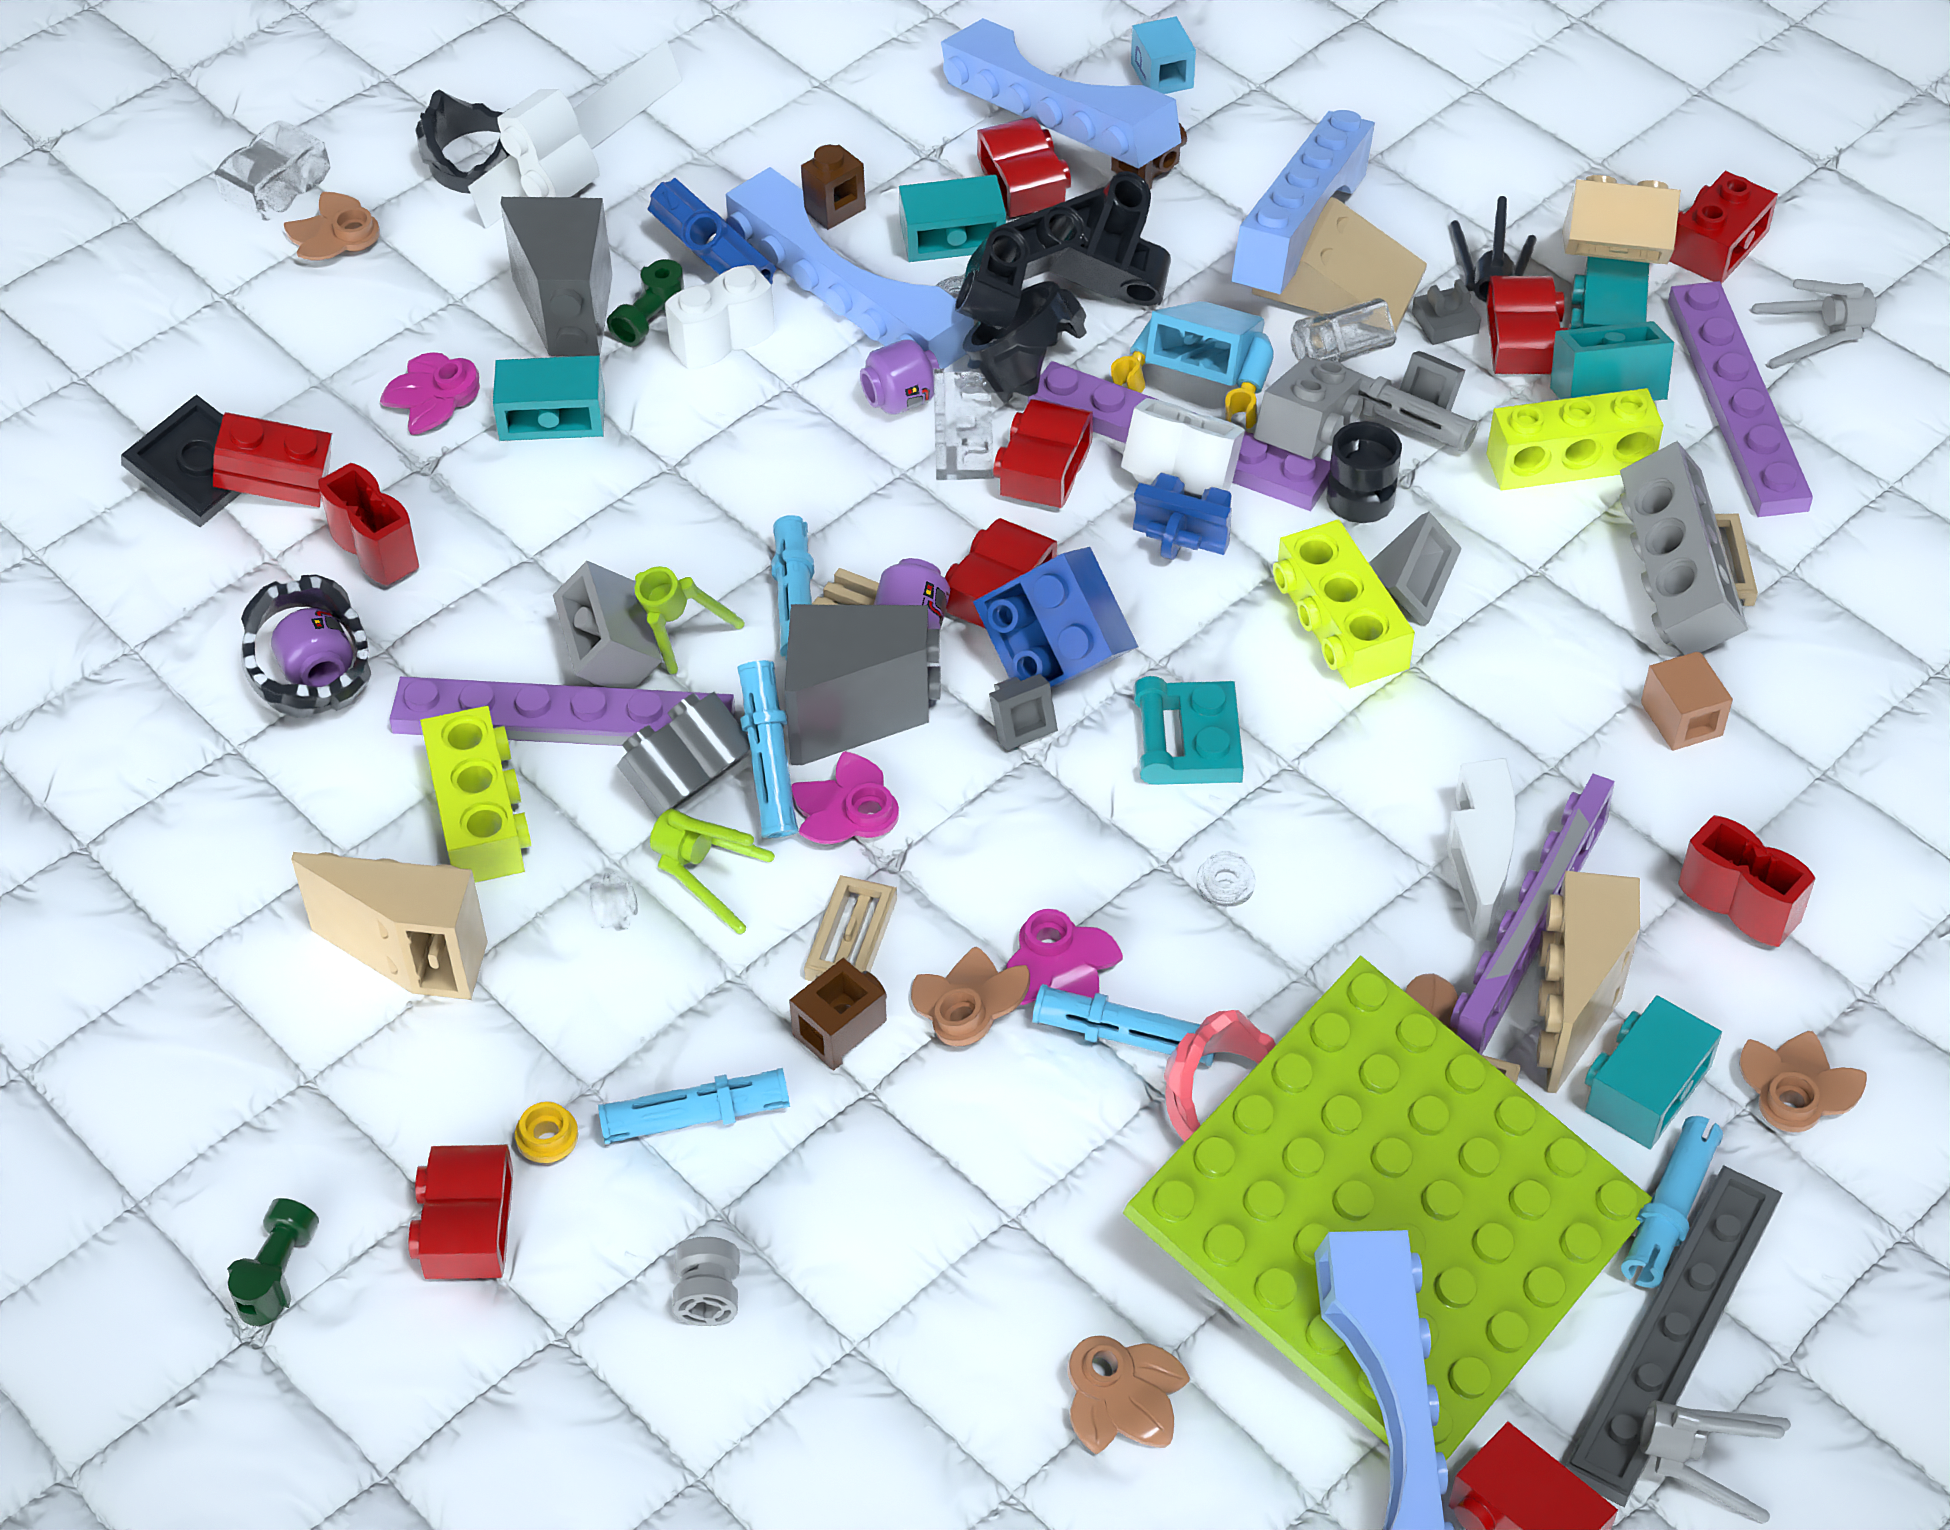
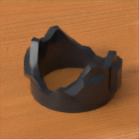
(447, 120)
(1018, 352)
(299, 699)

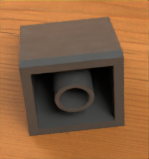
(561, 268)
(857, 675)

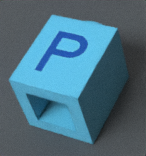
(1163, 55)

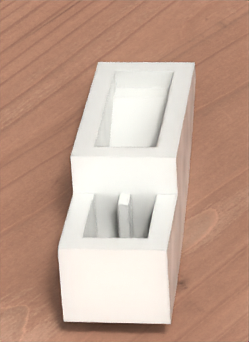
(1482, 839)

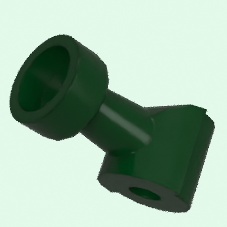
(658, 283)
(260, 1283)

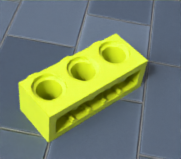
(1572, 438)
(1343, 604)
(476, 793)

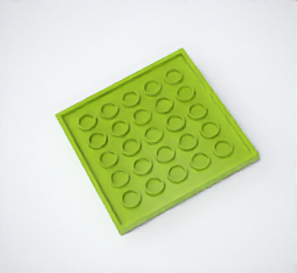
(1392, 1126)

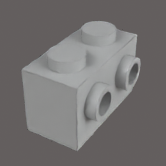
(1309, 406)
(606, 628)

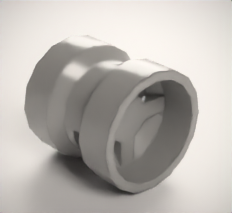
(706, 1278)

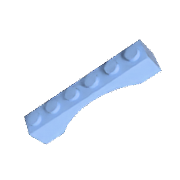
(1116, 120)
(1284, 217)
(773, 220)
(1371, 1304)

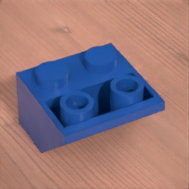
(1056, 620)

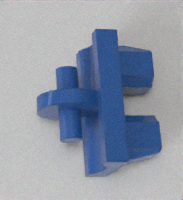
(1181, 519)

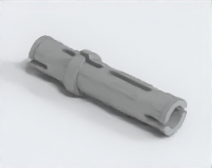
(1415, 413)

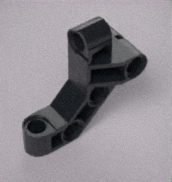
(1080, 239)

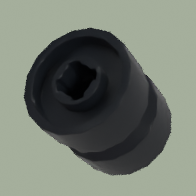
(1363, 471)

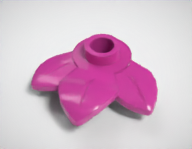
(432, 389)
(842, 805)
(1070, 961)

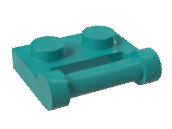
(1207, 732)

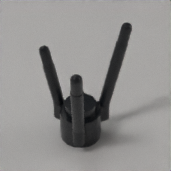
(1492, 262)

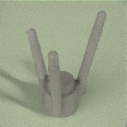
(1847, 310)
(1681, 1433)

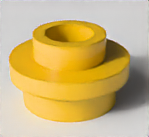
(542, 1119)

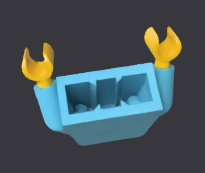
(1207, 344)

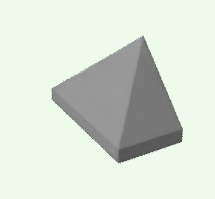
(1418, 566)

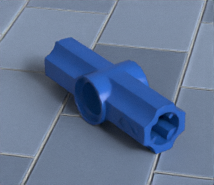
(695, 224)

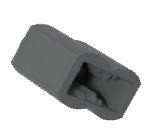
(685, 754)

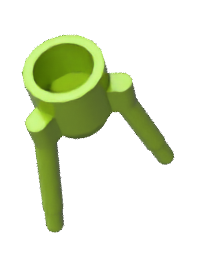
(665, 601)
(688, 840)

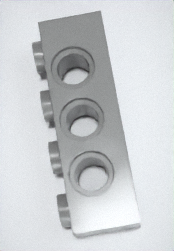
(1681, 551)

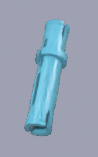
(791, 569)
(764, 727)
(1112, 1021)
(694, 1105)
(1665, 1218)

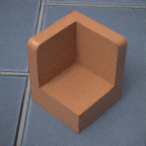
(1686, 700)

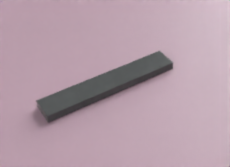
(1674, 1331)

